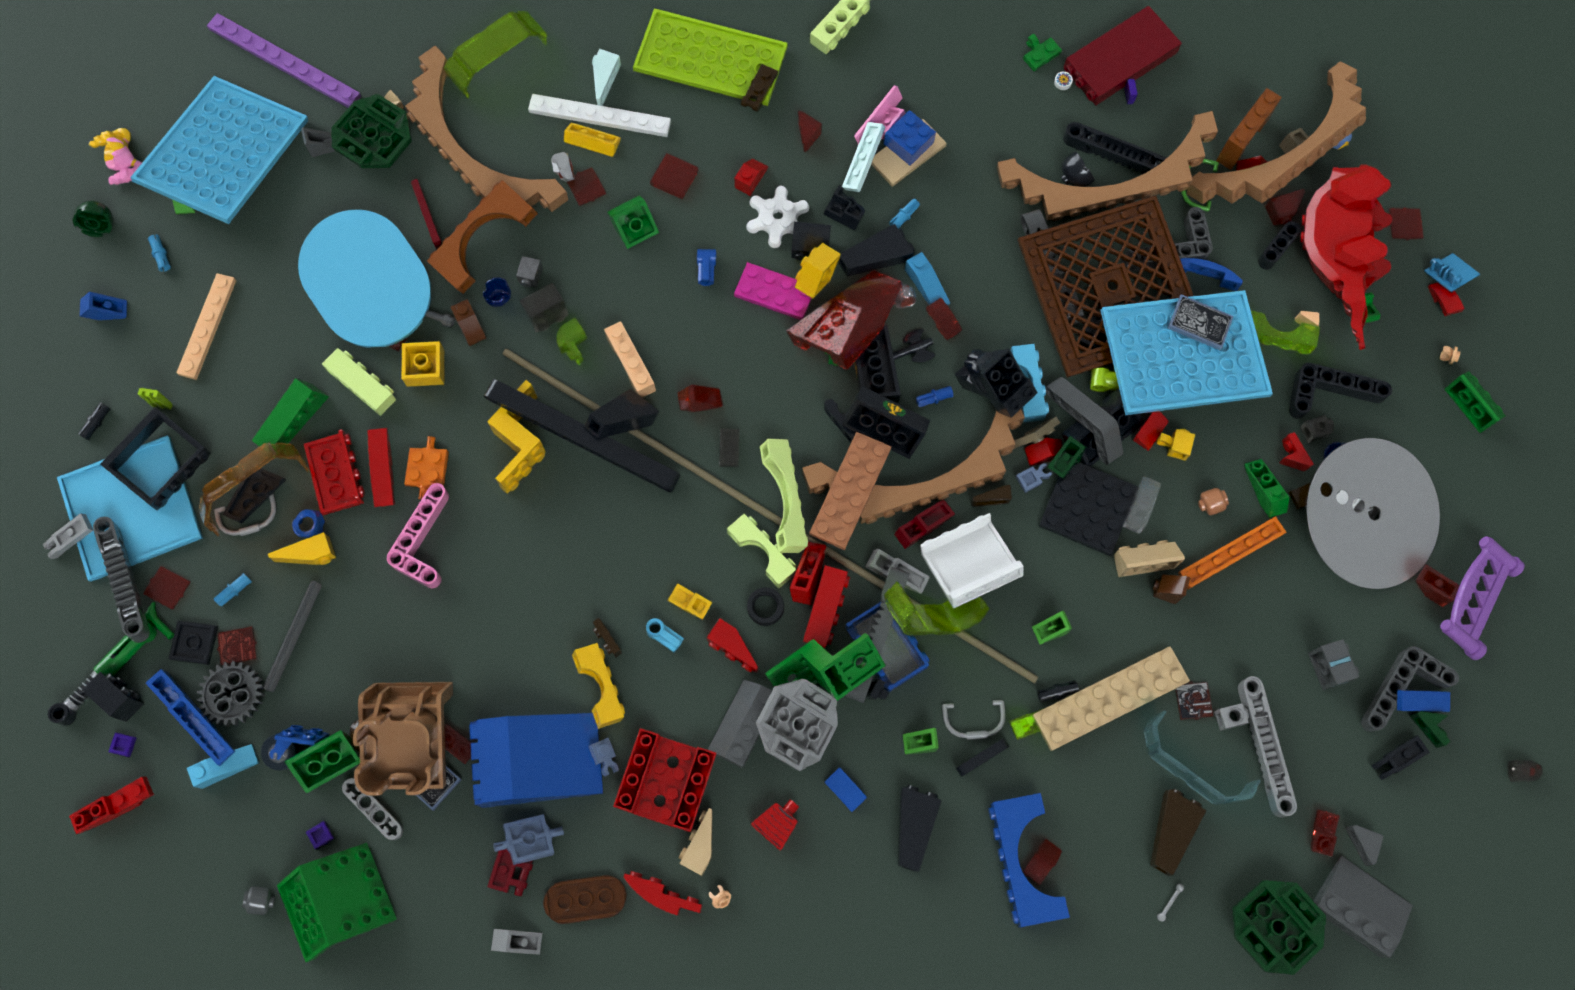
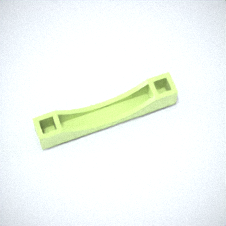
(778, 460)

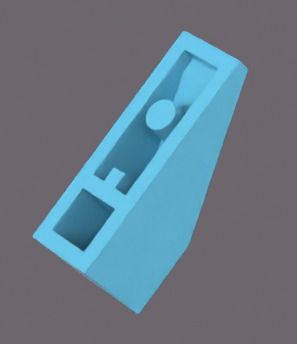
(208, 772)

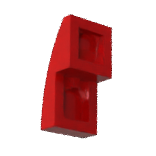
(1449, 301)

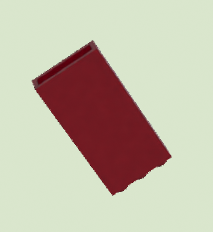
(1122, 55)

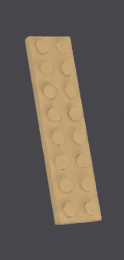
(1110, 698)

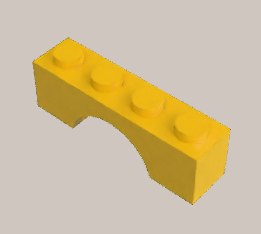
(590, 662)

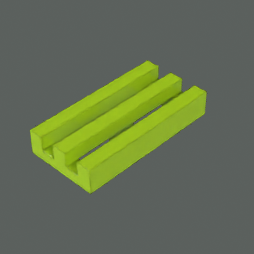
(156, 399)

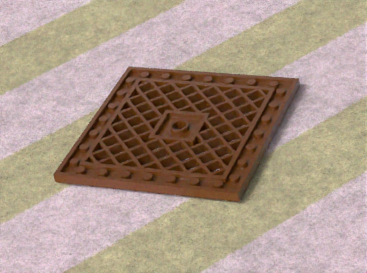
(1049, 296)

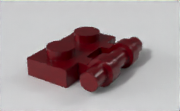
(503, 873)

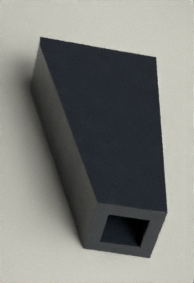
(877, 252)
(621, 415)
(916, 824)

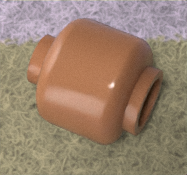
(1213, 501)

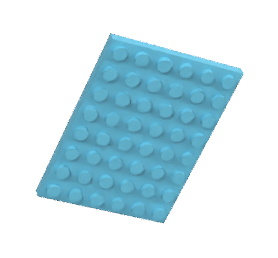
(220, 149)
(1171, 371)

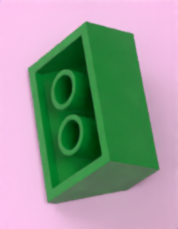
(1474, 402)
(324, 761)

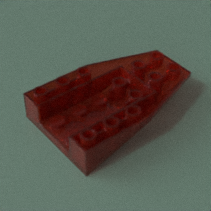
(849, 319)

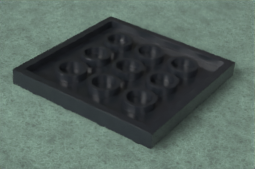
(1089, 508)

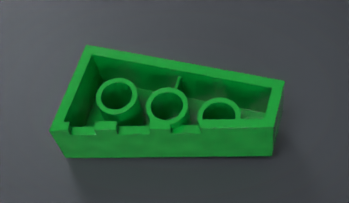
(291, 413)

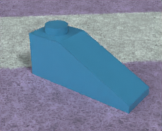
(925, 279)

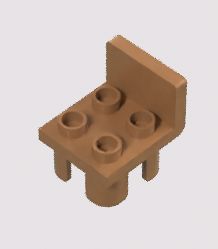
(401, 737)

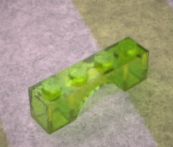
(1302, 339)

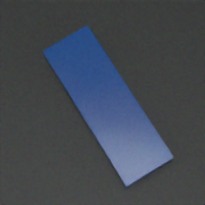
(1423, 701)

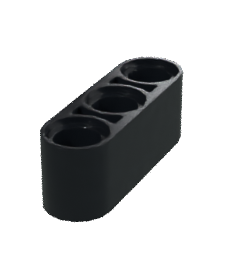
(1282, 238)

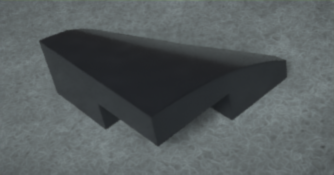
(844, 209)

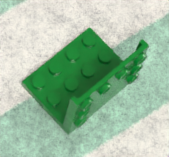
(335, 900)

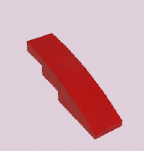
(380, 467)

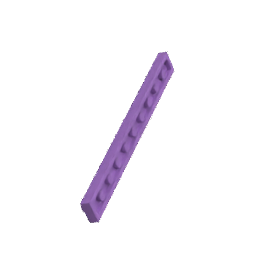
(283, 60)

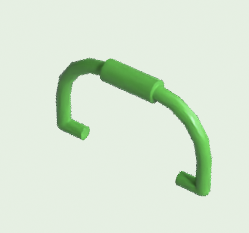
(1185, 197)

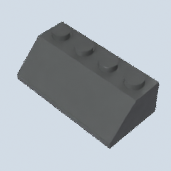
(739, 729)

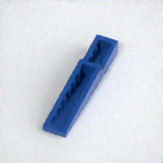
(190, 716)

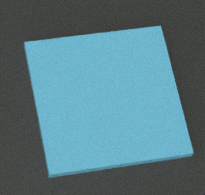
(143, 529)

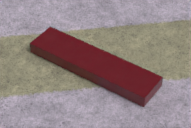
(426, 213)

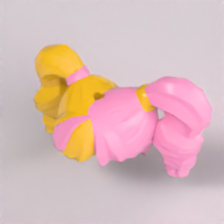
(117, 154)

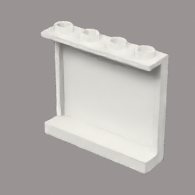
(970, 560)

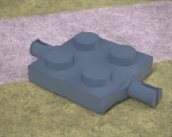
(528, 839)

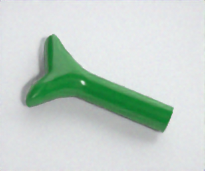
(151, 616)

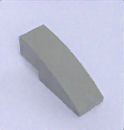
(882, 562)

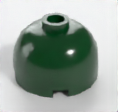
(93, 218)

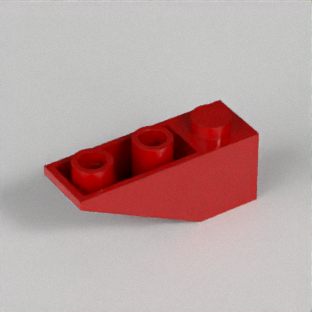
(727, 639)

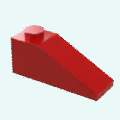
(808, 574)

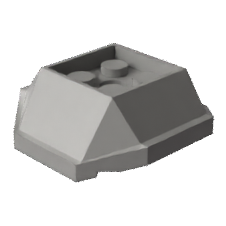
(815, 723)

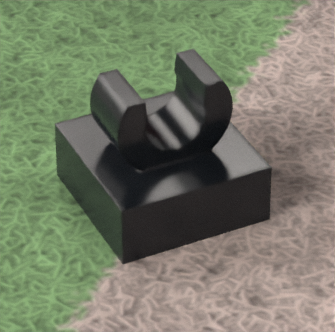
(876, 690)

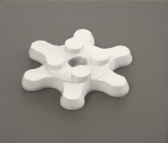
(767, 208)

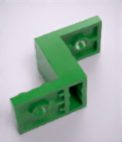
(834, 673)

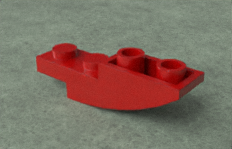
(111, 806)
(653, 891)

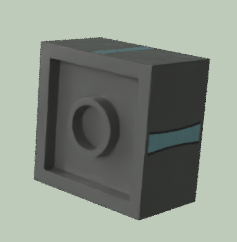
(1333, 664)

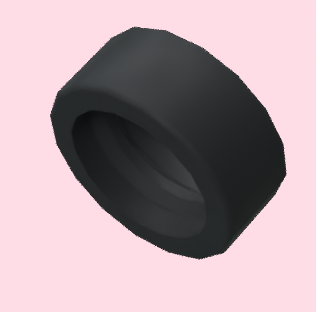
(765, 591)

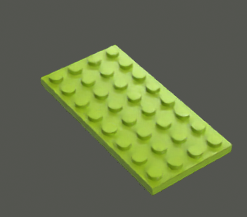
(706, 54)

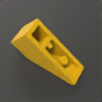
(311, 551)

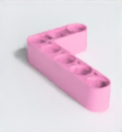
(417, 538)

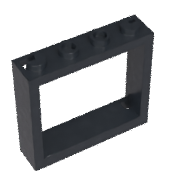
(136, 439)

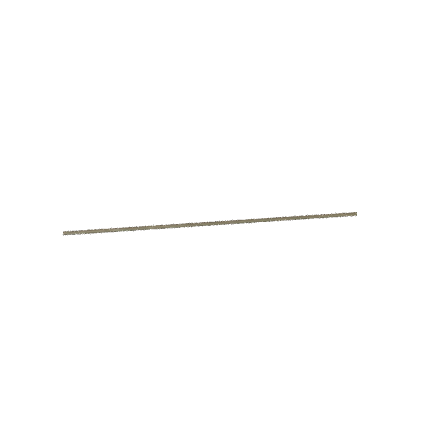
(755, 506)

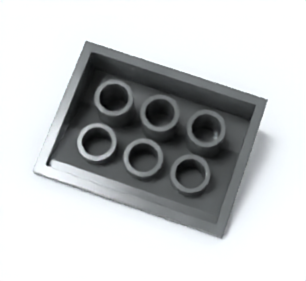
(1363, 908)

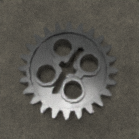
(237, 710)

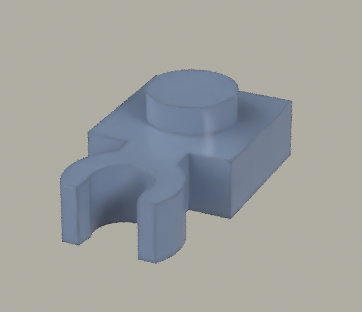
(1031, 479)
(603, 753)

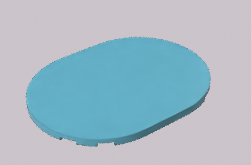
(364, 278)

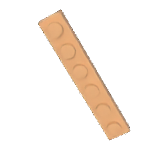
(206, 326)

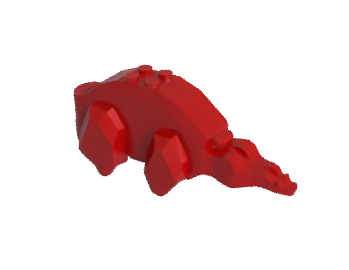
(1342, 240)

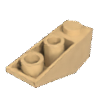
(699, 852)

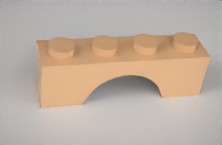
(630, 359)

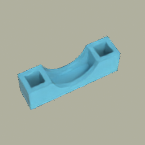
(1027, 360)

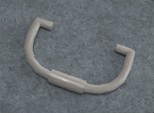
(246, 530)
(975, 734)

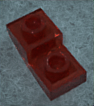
(457, 744)
(1324, 832)

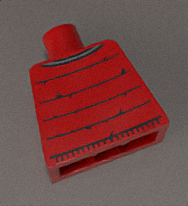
(777, 823)

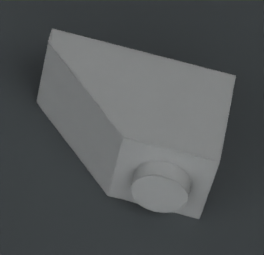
(516, 941)

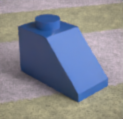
(102, 307)

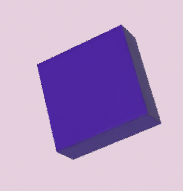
(1130, 91)
(122, 744)
(320, 835)

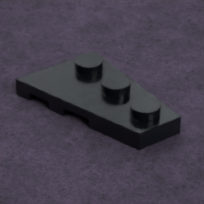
(252, 494)

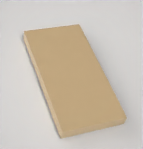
(895, 169)

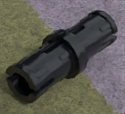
(94, 421)
(1057, 691)

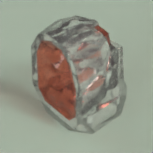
(906, 297)

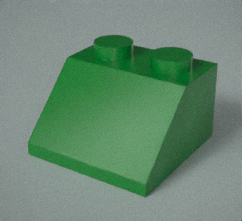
(633, 221)

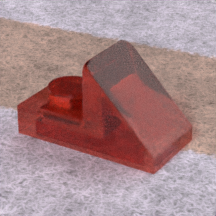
(1042, 861)

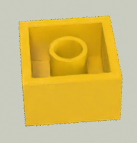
(817, 270)
(423, 364)

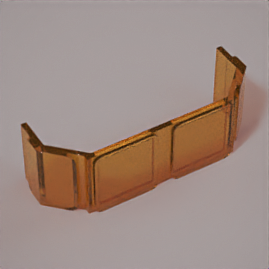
(240, 472)

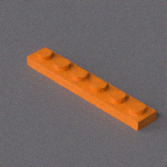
(1233, 552)

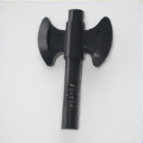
(917, 346)

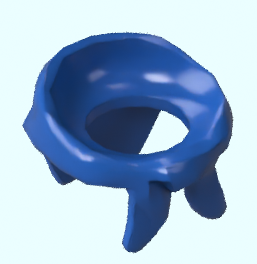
(317, 527)

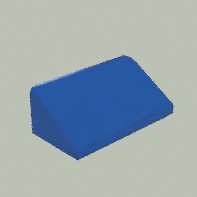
(845, 789)

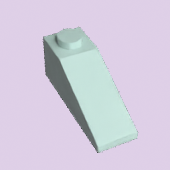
(605, 70)

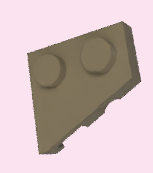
(1036, 434)

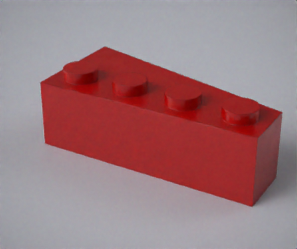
(825, 606)

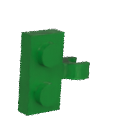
(1040, 53)

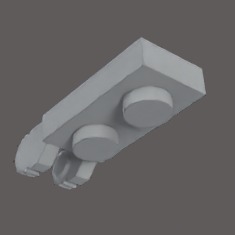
(68, 536)

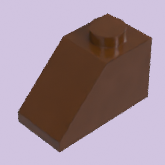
(468, 322)
(1171, 588)

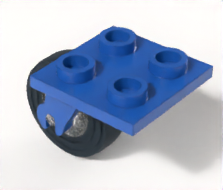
(284, 745)

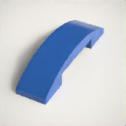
(1210, 269)

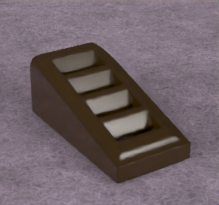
(994, 497)

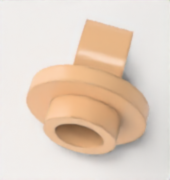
(1450, 354)
(722, 899)

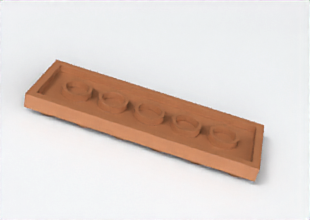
(850, 491)

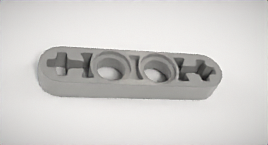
(370, 811)

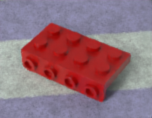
(334, 473)

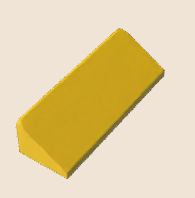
(591, 139)

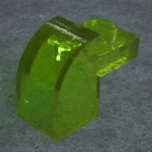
(568, 337)

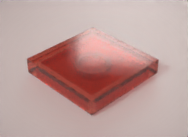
(674, 176)

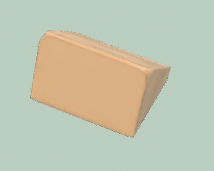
(1308, 317)

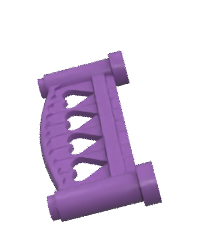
(1503, 565)

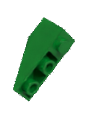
(1267, 488)

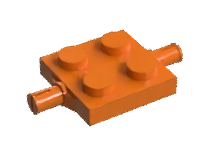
(426, 466)

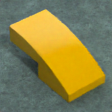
(689, 601)

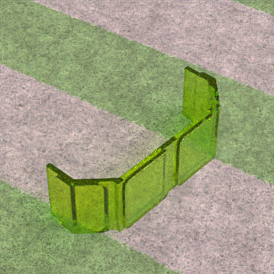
(489, 45)
(933, 618)

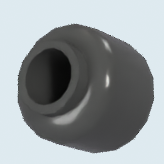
(258, 900)

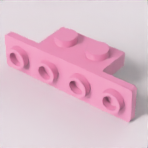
(885, 113)

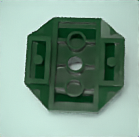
(367, 118)
(1299, 920)

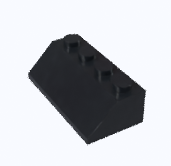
(1126, 423)

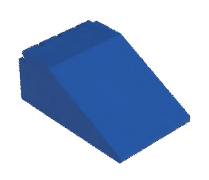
(534, 758)

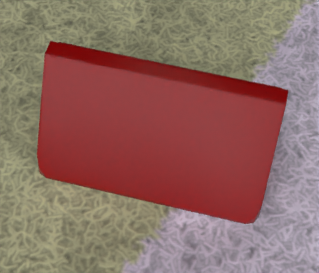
(1151, 430)

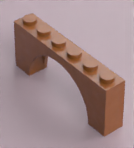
(451, 255)

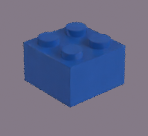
(909, 137)

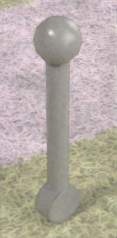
(1161, 916)

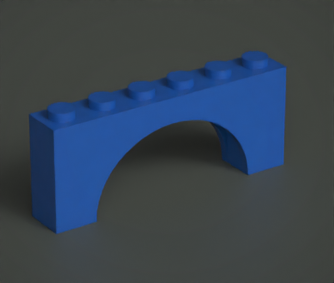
(1029, 904)

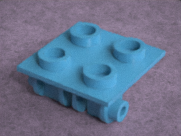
(1451, 272)

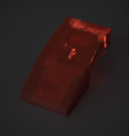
(944, 318)

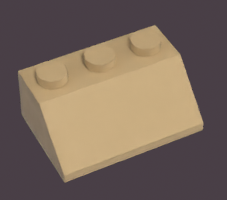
(1147, 558)

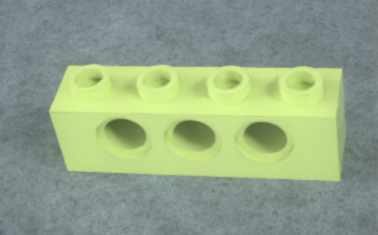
(821, 36)

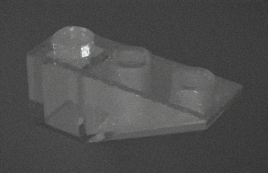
(1142, 505)

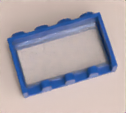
(899, 653)

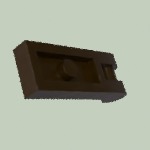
(759, 88)

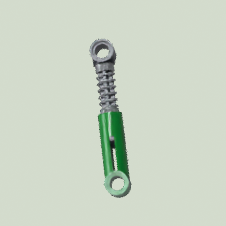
(110, 663)

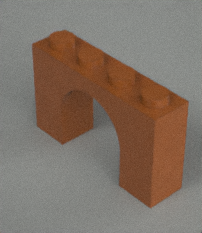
(1246, 130)

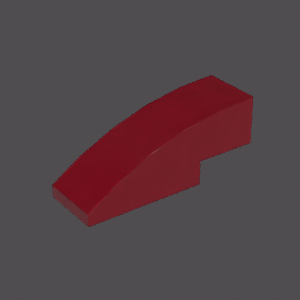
(924, 524)

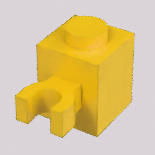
(1179, 444)

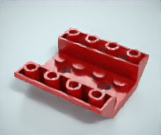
(650, 776)

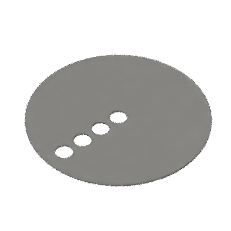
(1364, 549)

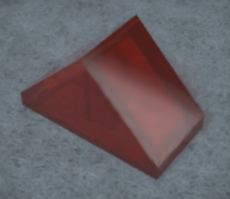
(809, 130)

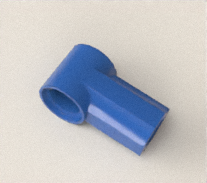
(706, 261)

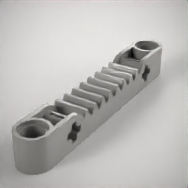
(1267, 747)

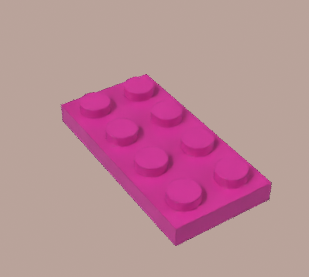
(772, 291)

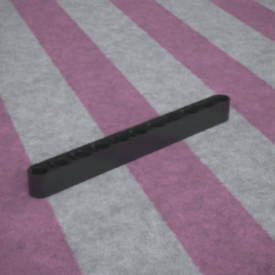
(578, 435)

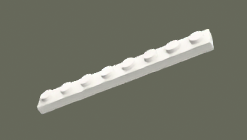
(599, 115)

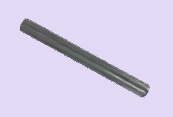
(292, 636)

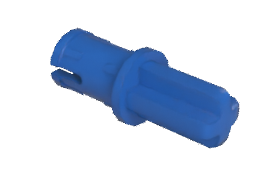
(934, 396)

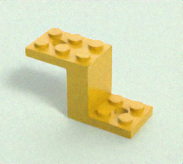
(522, 441)

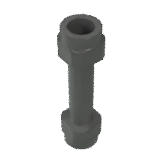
(446, 319)

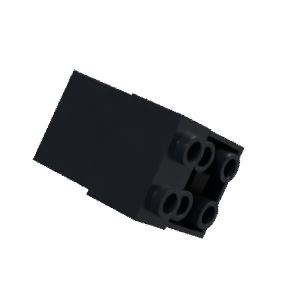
(997, 378)

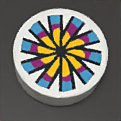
(1063, 81)

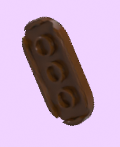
(585, 899)

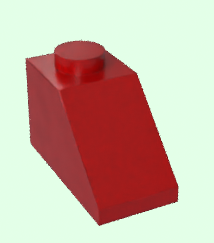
(749, 176)

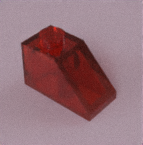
(1284, 207)
(699, 398)
(1437, 586)

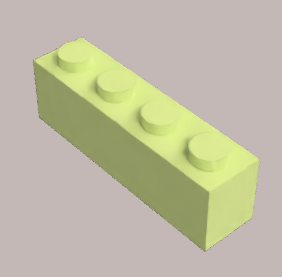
(359, 382)

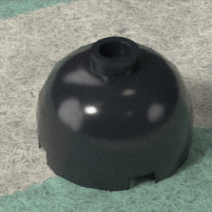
(1075, 171)

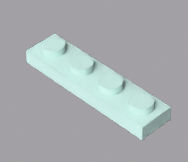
(863, 157)

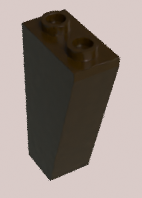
(1175, 830)

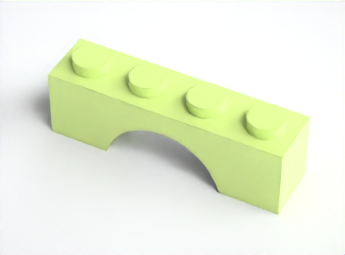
(745, 533)

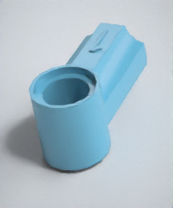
(665, 636)

